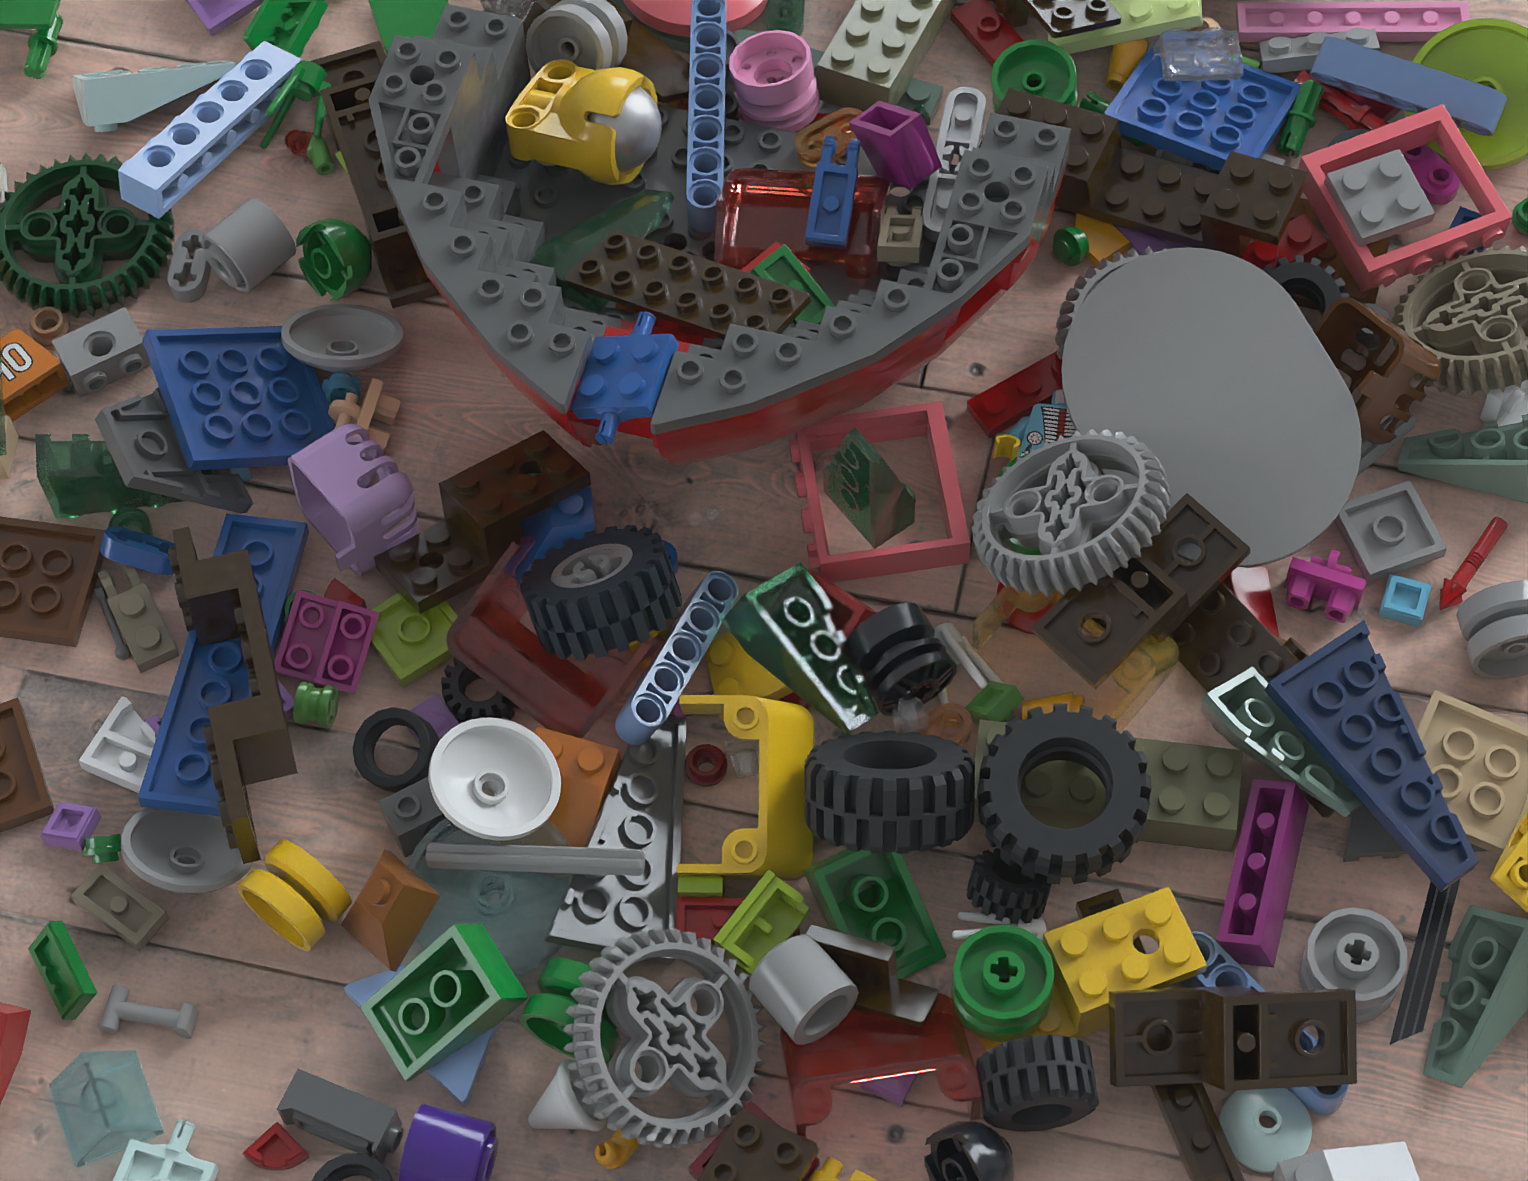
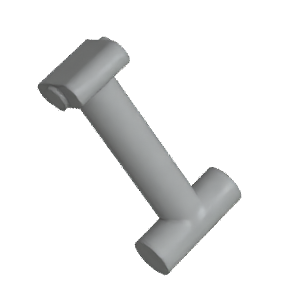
(119, 1009)

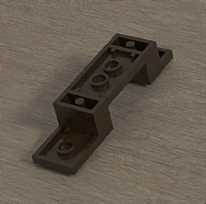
(353, 131)
(1159, 195)
(249, 735)

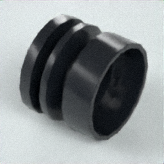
(900, 656)

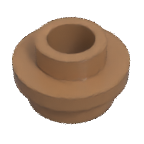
(46, 318)

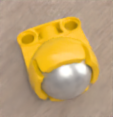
(586, 121)

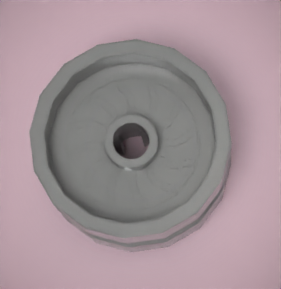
(578, 31)
(1497, 630)
(1358, 953)

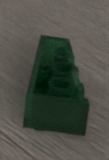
(84, 479)

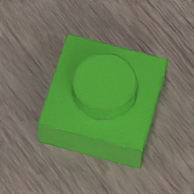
(994, 702)

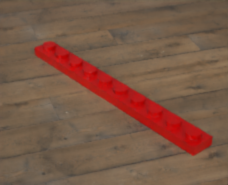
(1015, 396)

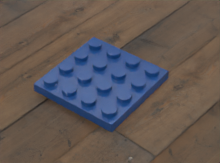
(1205, 116)
(236, 395)

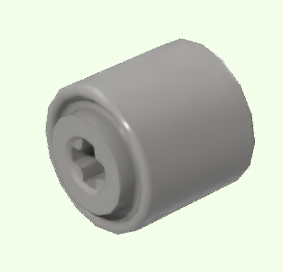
(248, 245)
(803, 989)

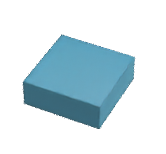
(1404, 600)

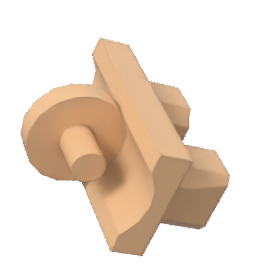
(374, 405)

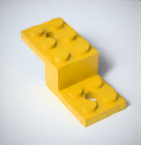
(1100, 957)

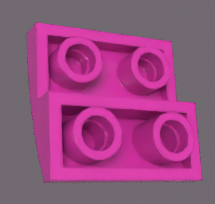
(325, 641)

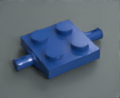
(624, 377)

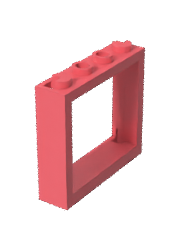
(1419, 256)
(878, 427)

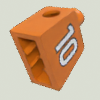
(28, 373)

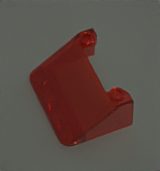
(774, 206)
(877, 1048)

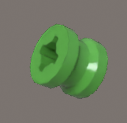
(316, 704)

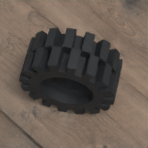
(461, 706)
(1005, 890)

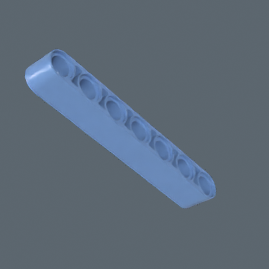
(706, 112)

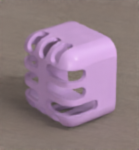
(335, 496)

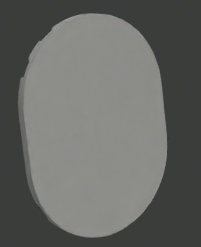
(1223, 389)

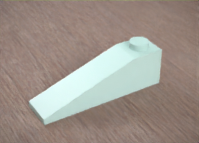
(123, 96)

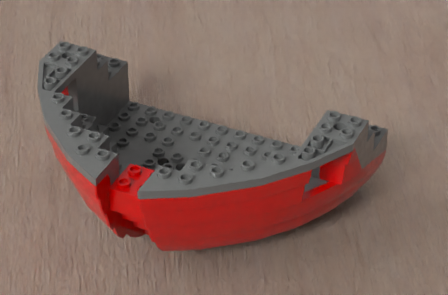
(485, 214)

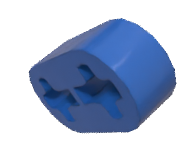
(137, 550)

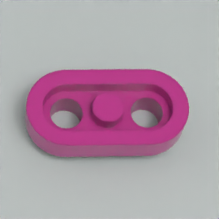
(1426, 167)

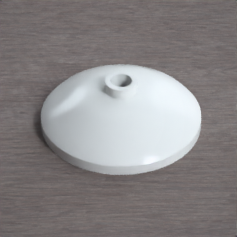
(497, 758)

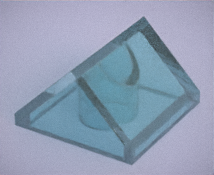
(104, 1104)

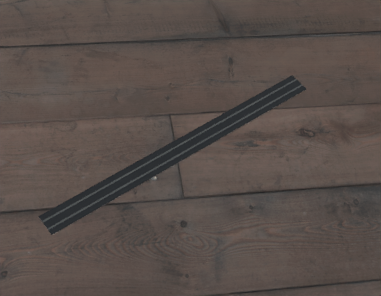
(1424, 962)

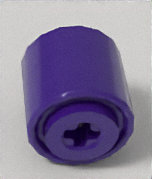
(448, 1147)

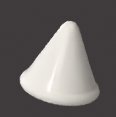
(563, 1106)

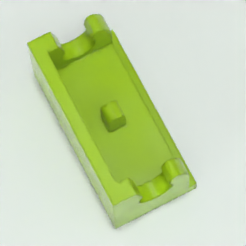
(761, 922)

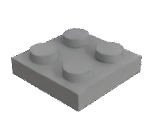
(1379, 197)
(1389, 531)

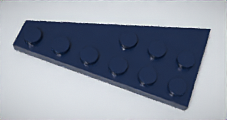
(1369, 740)

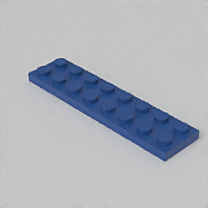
(216, 673)

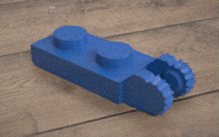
(832, 197)

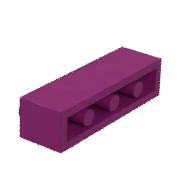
(1263, 872)

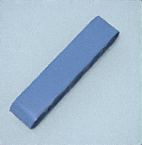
(1407, 84)
(685, 639)
(1226, 971)

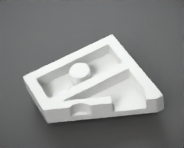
(121, 748)

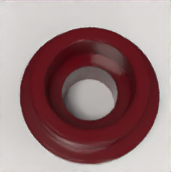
(706, 754)

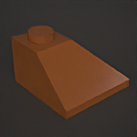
(390, 910)

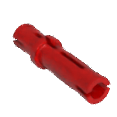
(1343, 107)

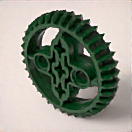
(81, 264)

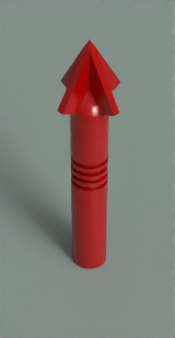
(1454, 589)

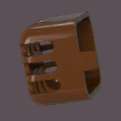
(1383, 384)

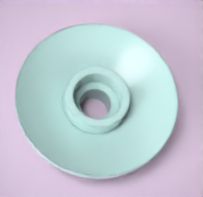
(1263, 1147)

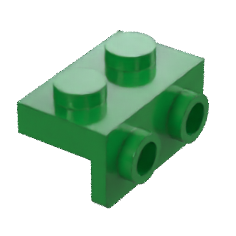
(285, 24)

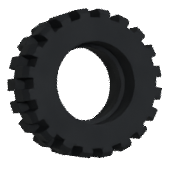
(1075, 739)
(889, 792)

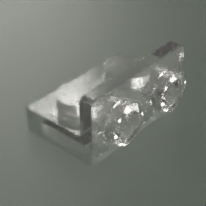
(1199, 54)

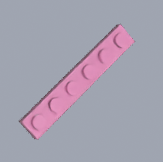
(1390, 19)

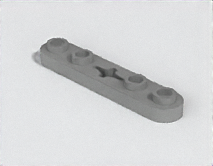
(958, 132)

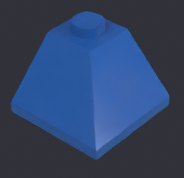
(556, 524)

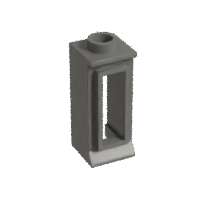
(341, 1116)

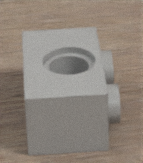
(83, 351)

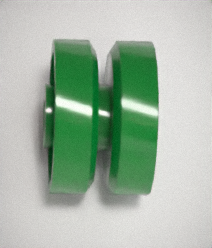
(1036, 69)
(1002, 983)
(546, 1015)

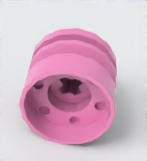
(775, 80)

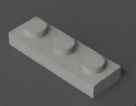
(1300, 53)

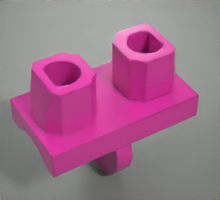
(1326, 582)

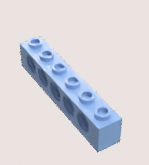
(206, 131)

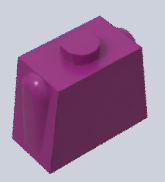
(896, 143)

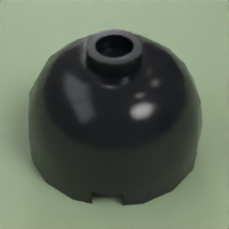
(968, 1154)

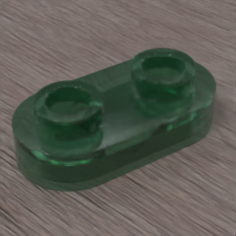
(792, 12)

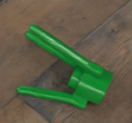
(303, 84)

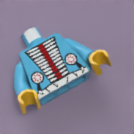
(1043, 425)

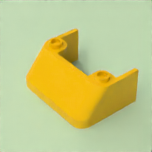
(785, 740)

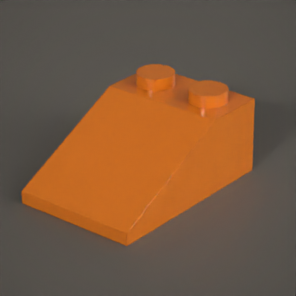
(585, 779)

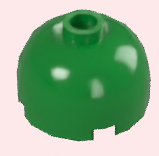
(334, 257)

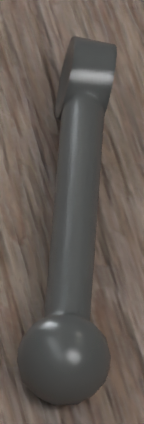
(122, 651)

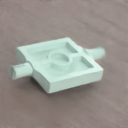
(165, 1161)

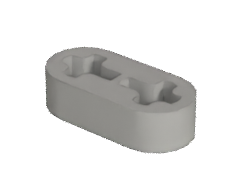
(182, 264)

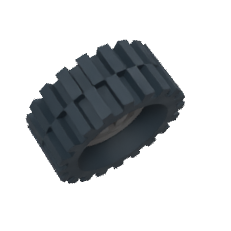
(601, 592)

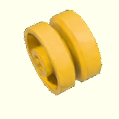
(294, 894)

